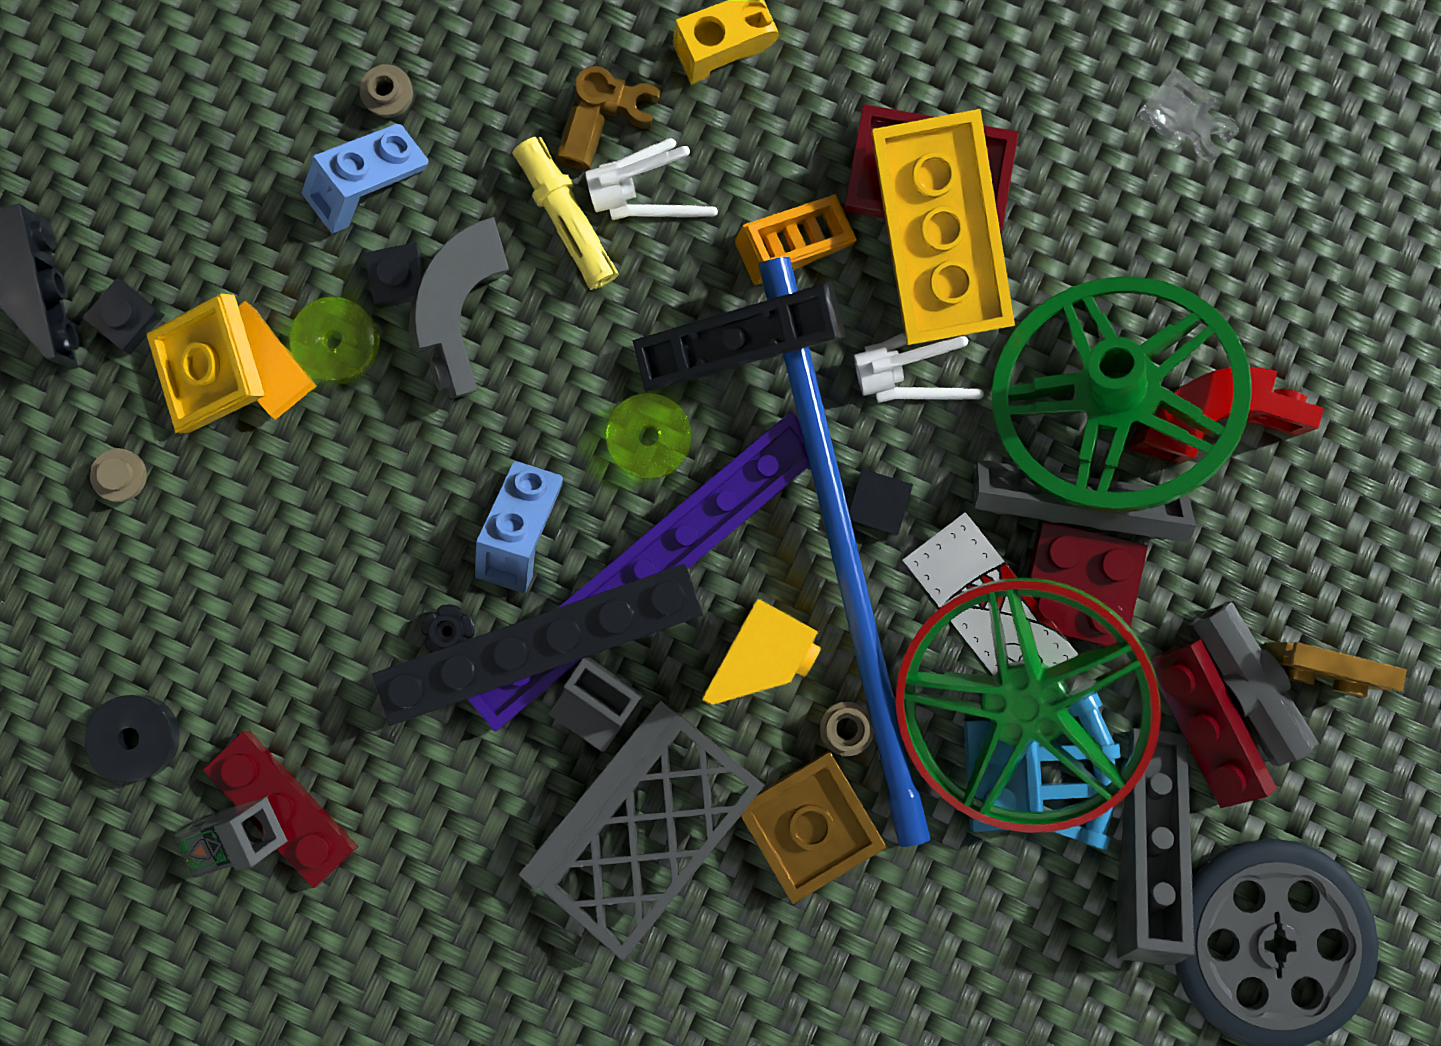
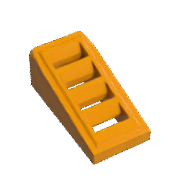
(753, 251)

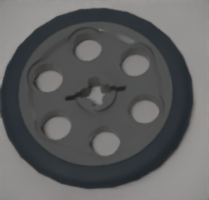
(1336, 904)

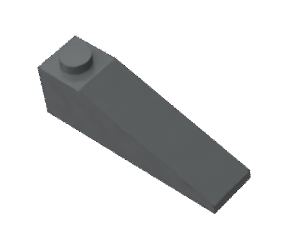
(1156, 859)

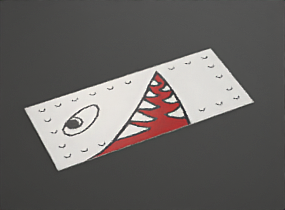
(963, 559)

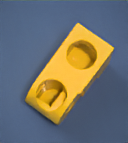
(722, 36)

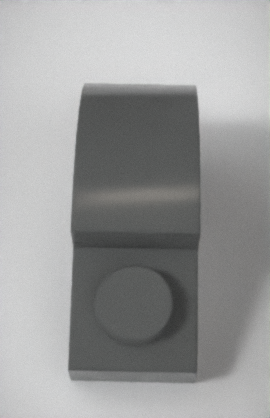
(437, 303)

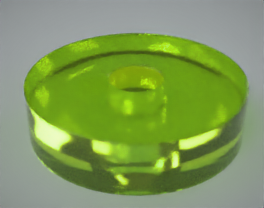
(317, 323)
(645, 412)

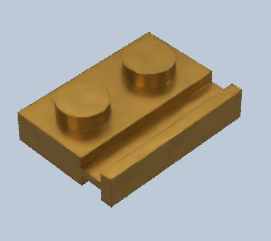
(1349, 673)

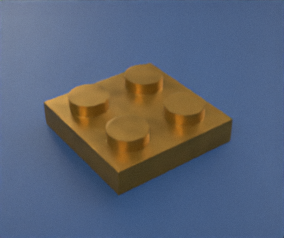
(811, 827)

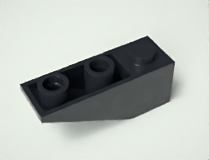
(33, 287)

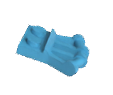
(1025, 788)

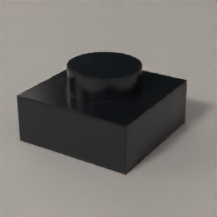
(394, 273)
(123, 316)

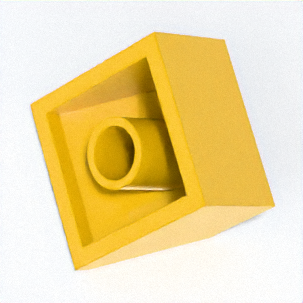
(763, 654)

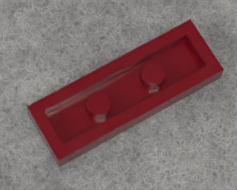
(1211, 725)
(313, 838)

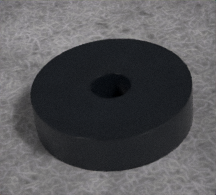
(108, 744)

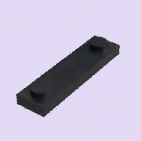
(740, 337)

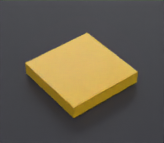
(205, 364)

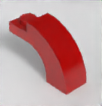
(1213, 393)

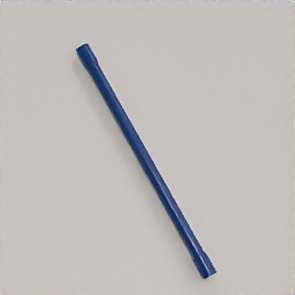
(903, 795)

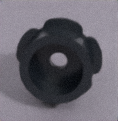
(446, 615)

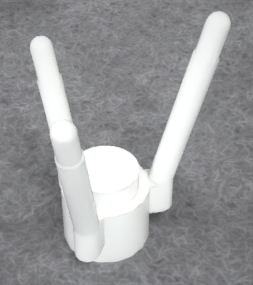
(613, 184)
(882, 368)

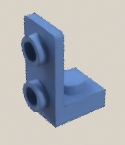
(357, 168)
(514, 527)

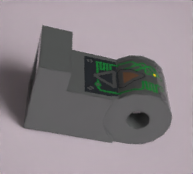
(224, 841)

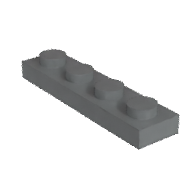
(1007, 491)

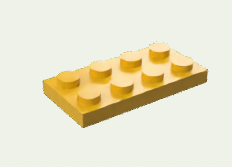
(943, 227)

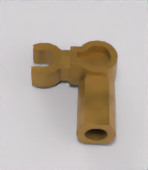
(599, 94)

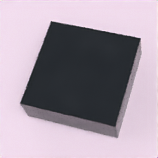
(879, 502)

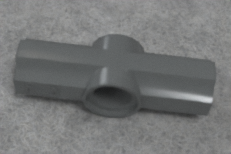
(1254, 684)

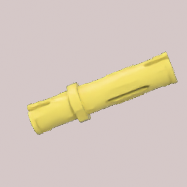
(573, 227)

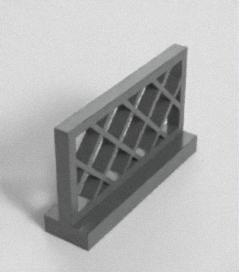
(602, 802)

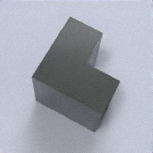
(595, 704)

